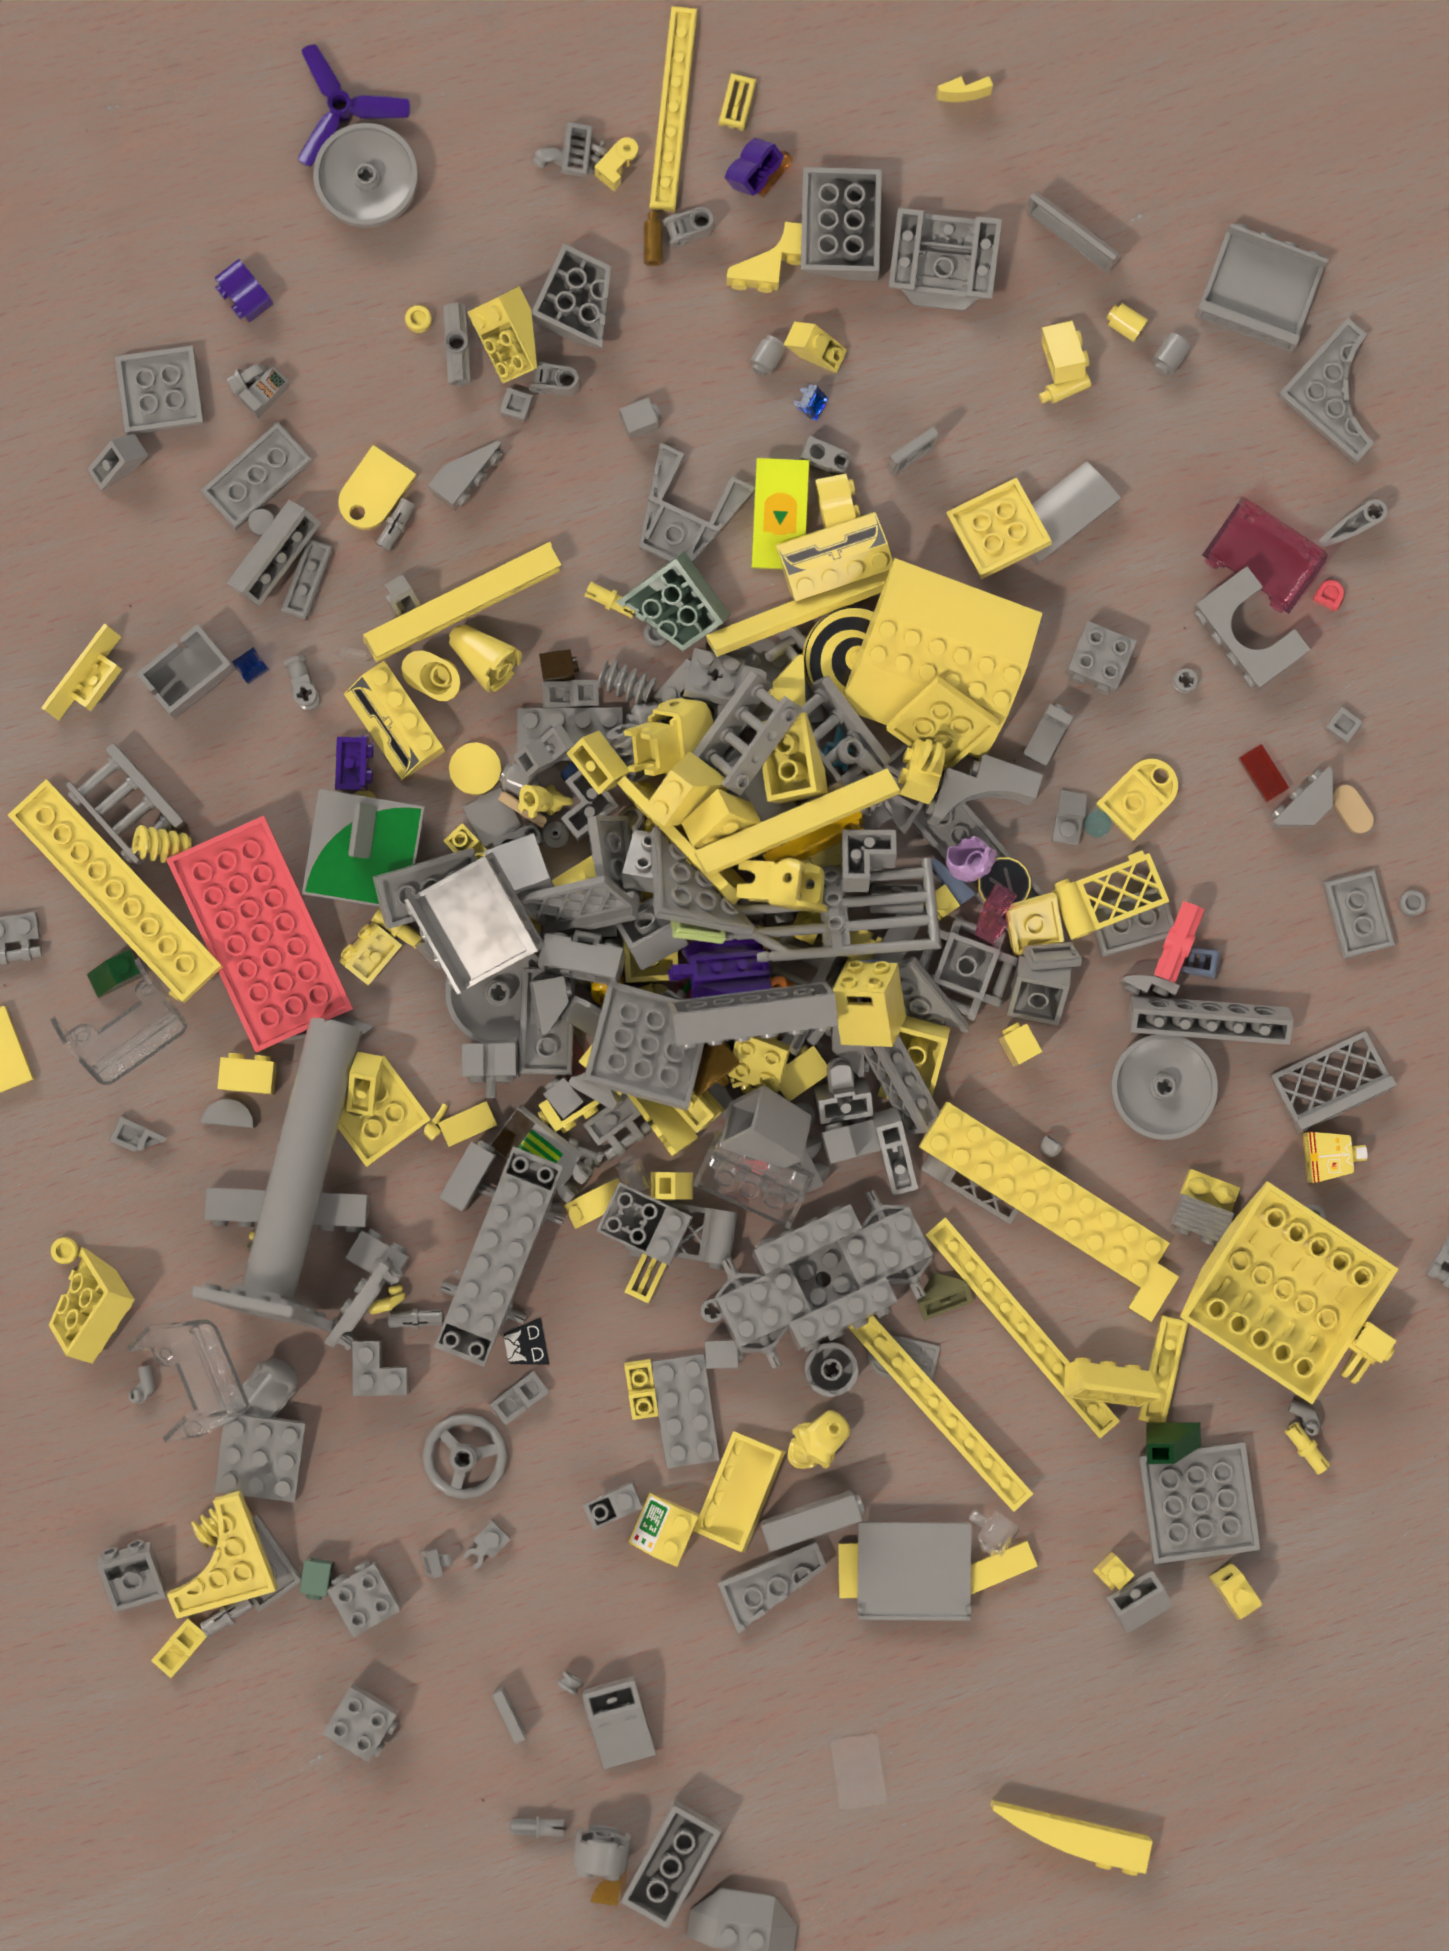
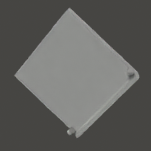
(914, 1571)

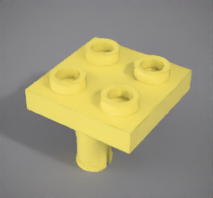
(761, 1061)

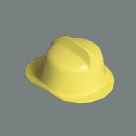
(431, 675)

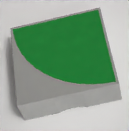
(346, 878)

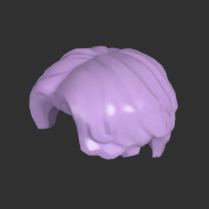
(970, 859)

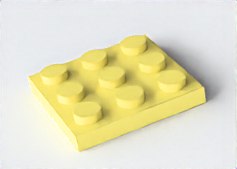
(999, 528)
(945, 718)
(394, 1118)

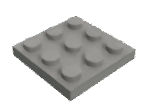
(159, 390)
(261, 1457)

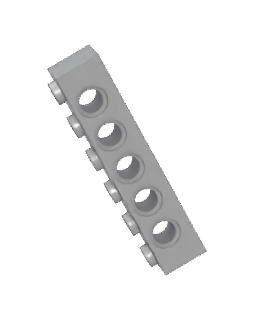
(1210, 1019)

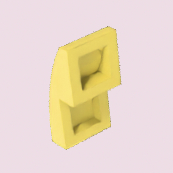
(957, 91)
(179, 1648)

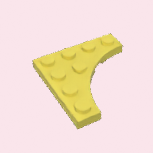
(236, 1568)

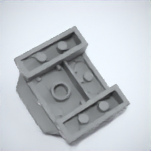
(944, 258)

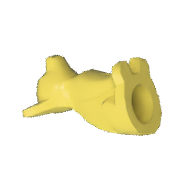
(539, 799)

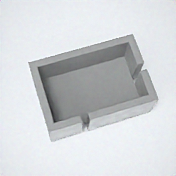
(185, 674)

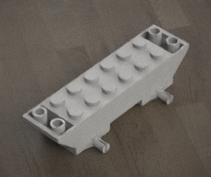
(499, 1256)

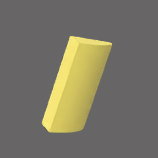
(739, 1491)

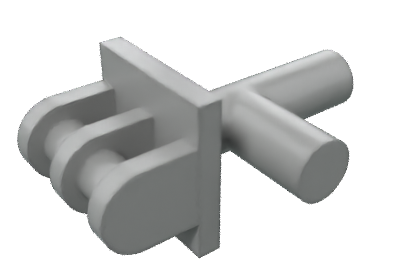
(791, 645)

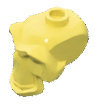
(818, 1440)

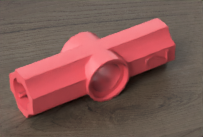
(1179, 941)

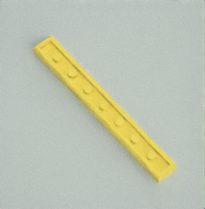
(673, 109)
(793, 614)
(796, 822)

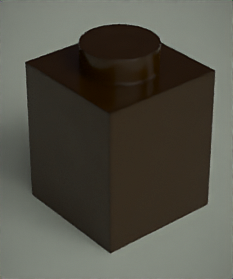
(558, 665)

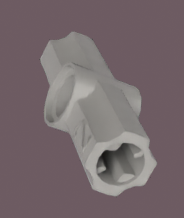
(457, 359)

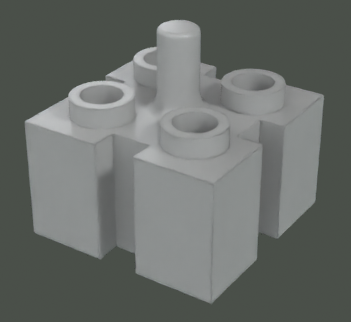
(490, 1064)

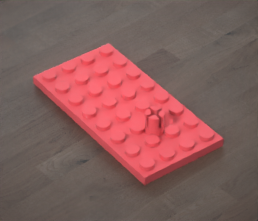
(259, 933)

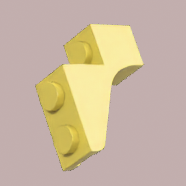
(764, 270)

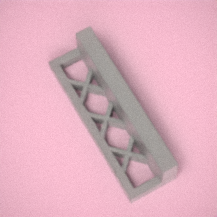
(905, 1082)

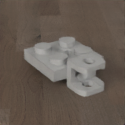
(729, 669)

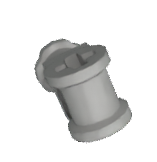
(302, 683)

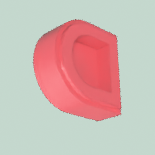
(1329, 595)

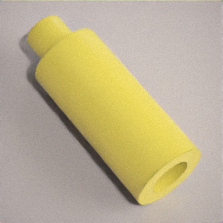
(1060, 391)

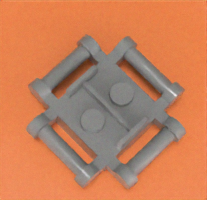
(968, 966)

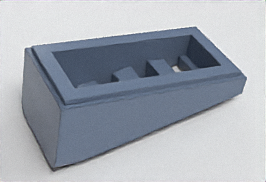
(958, 888)
(1203, 953)

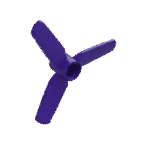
(361, 106)

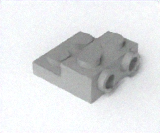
(131, 1575)

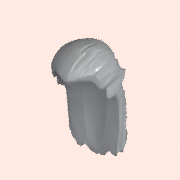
(270, 1387)

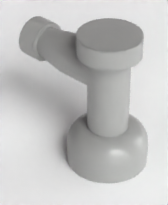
(590, 1158)

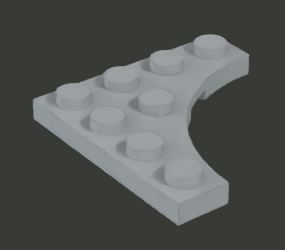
(1322, 393)

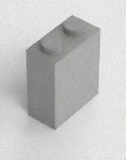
(469, 1175)

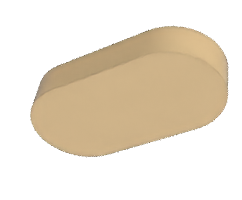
(1352, 809)

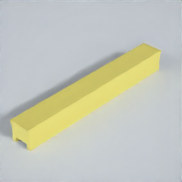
(462, 602)

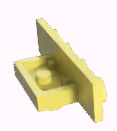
(87, 677)

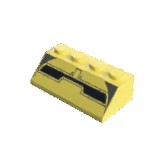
(834, 556)
(393, 721)

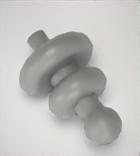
(598, 152)

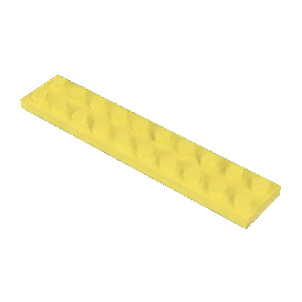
(115, 891)
(1043, 1194)

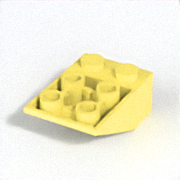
(507, 333)

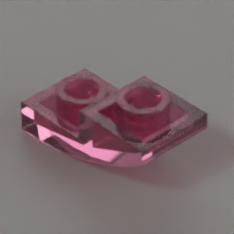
(990, 921)

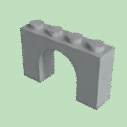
(1257, 665)

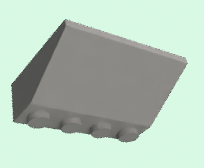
(841, 222)

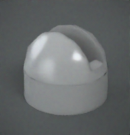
(1050, 1146)

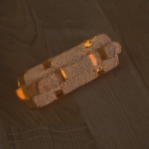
(772, 179)

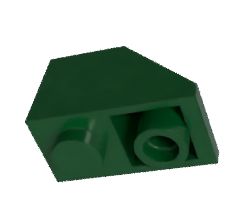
(1171, 1441)

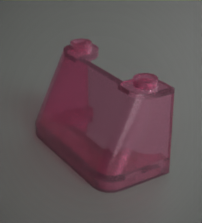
(1270, 549)

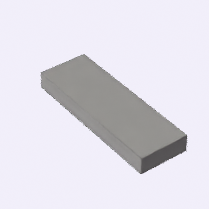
(307, 579)

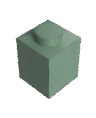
(316, 1578)

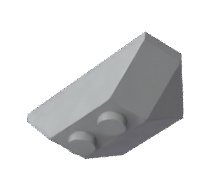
(742, 1922)

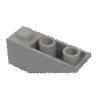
(461, 475)

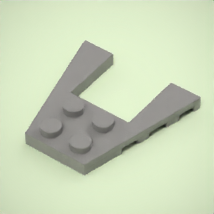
(671, 530)

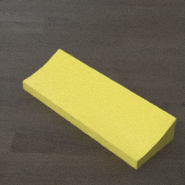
(724, 881)

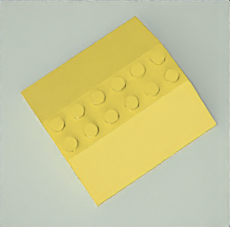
(945, 630)
(1287, 1291)

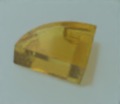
(607, 1892)

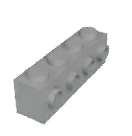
(274, 553)

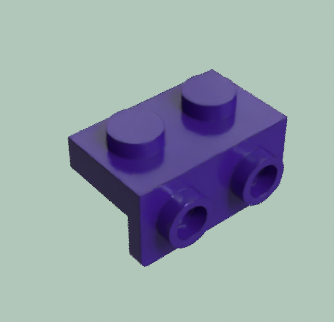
(353, 763)

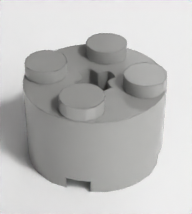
(838, 1382)
(601, 1852)

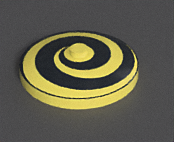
(834, 645)

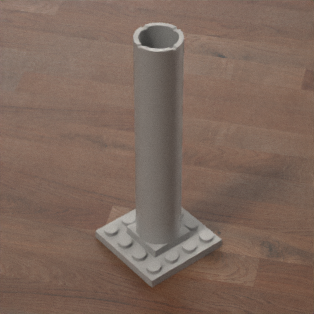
(295, 1182)

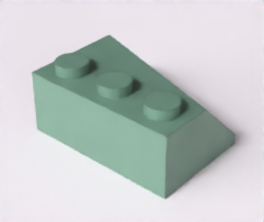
(677, 603)

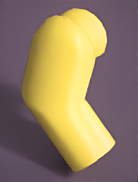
(388, 1303)

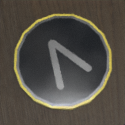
(1008, 874)

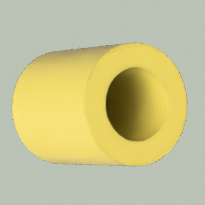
(1126, 321)

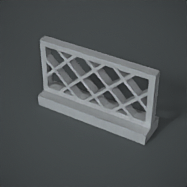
(587, 915)
(1344, 1102)

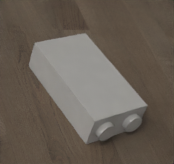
(812, 1520)

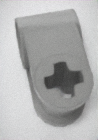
(686, 226)
(548, 380)

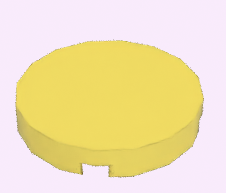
(475, 768)

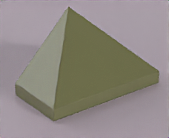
(943, 1296)

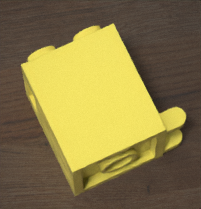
(869, 1022)

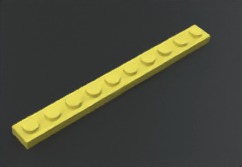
(1015, 1321)
(942, 1413)

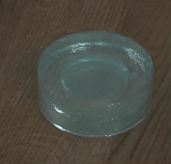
(1097, 824)

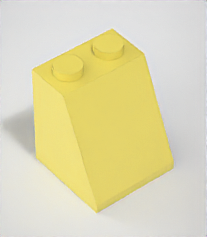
(683, 790)

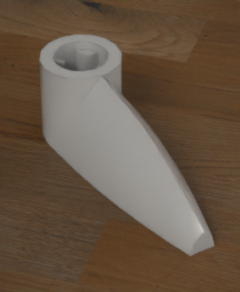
(1354, 523)

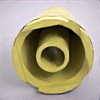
(485, 656)

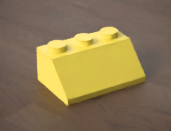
(1109, 1383)

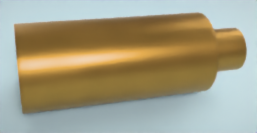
(653, 240)

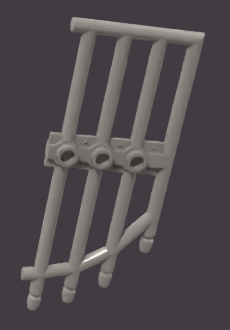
(835, 922)

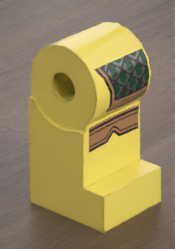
(615, 161)

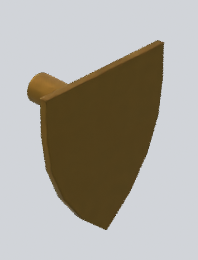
(714, 1066)

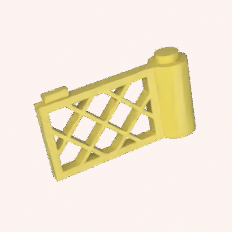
(1076, 905)

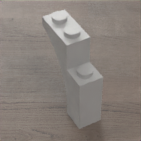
(986, 779)

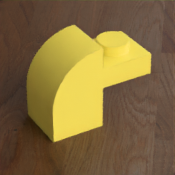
(672, 1185)
(591, 1204)

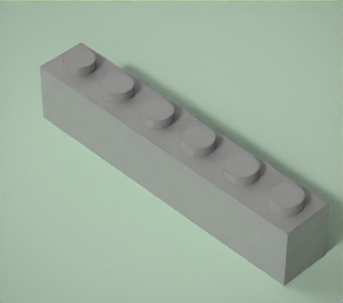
(245, 1206)

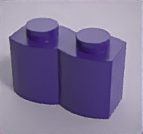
(754, 166)
(243, 290)

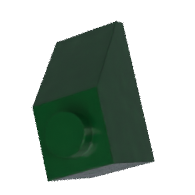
(114, 973)

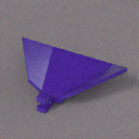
(723, 967)

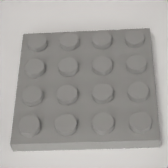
(636, 1049)
(1200, 1504)

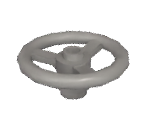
(460, 1466)

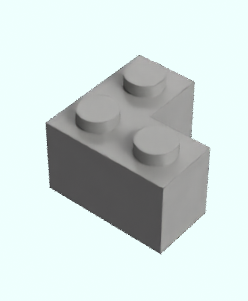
(590, 805)
(864, 851)
(850, 1141)
(371, 1377)

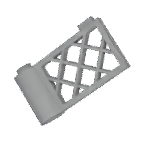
(944, 1174)
(716, 1236)

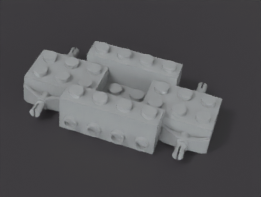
(860, 1266)

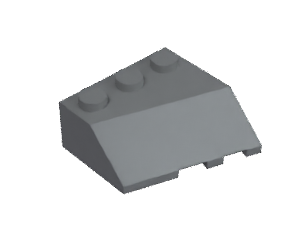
(574, 298)

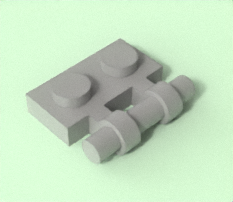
(19, 929)
(609, 1122)

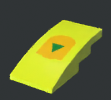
(778, 507)

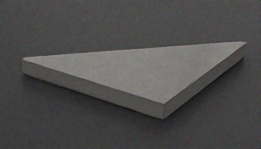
(686, 894)
(925, 998)

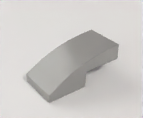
(570, 694)
(518, 1398)

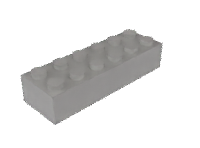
(752, 1014)

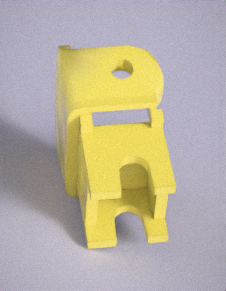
(662, 745)
(773, 887)

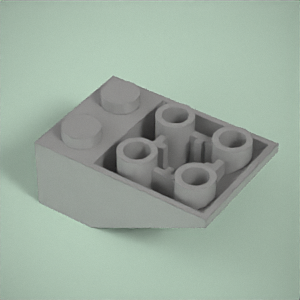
(644, 1223)
(618, 1722)

